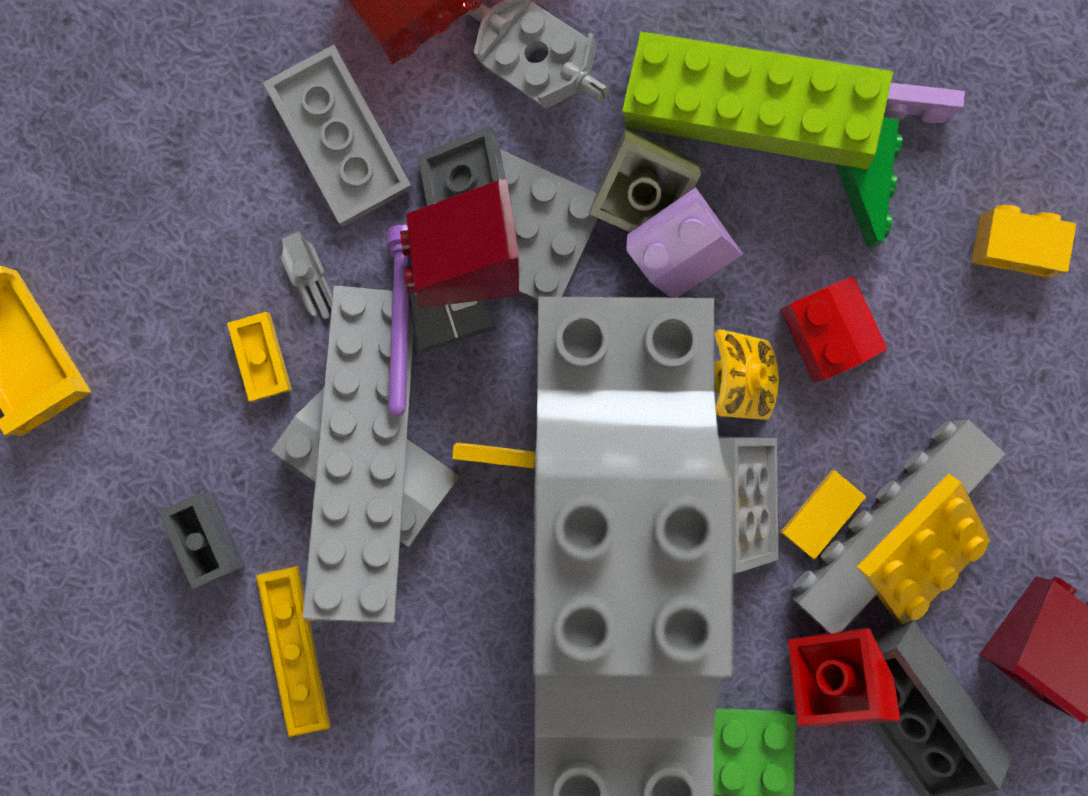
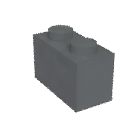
(201, 539)

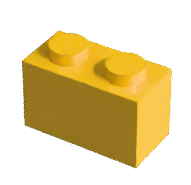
(1023, 241)

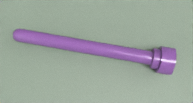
(400, 324)

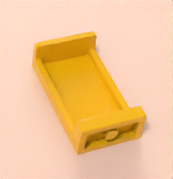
(34, 366)

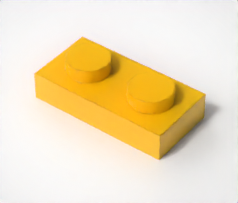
(259, 356)

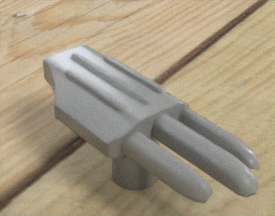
(305, 270)

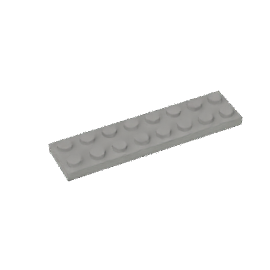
(358, 467)

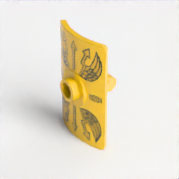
(745, 376)

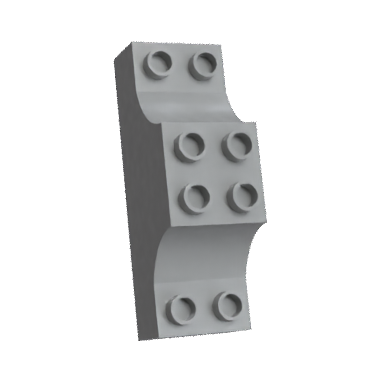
(629, 548)

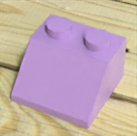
(682, 245)

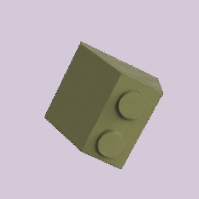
(642, 181)

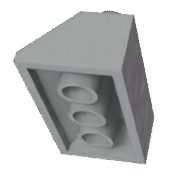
(425, 477)

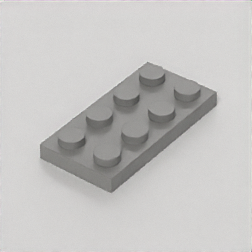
(337, 135)

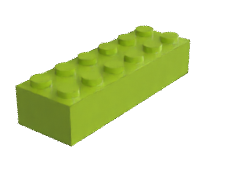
(757, 99)

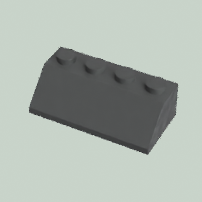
(940, 732)

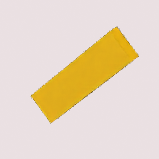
(293, 652)

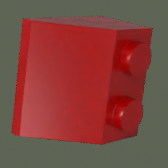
(833, 329)
(842, 680)

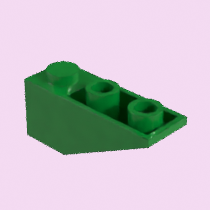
(872, 188)

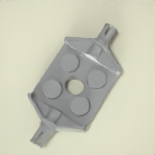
(517, 29)

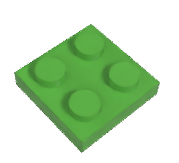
(754, 752)

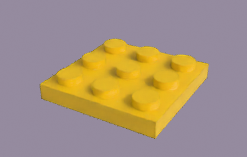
(926, 551)

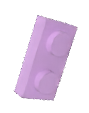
(931, 103)

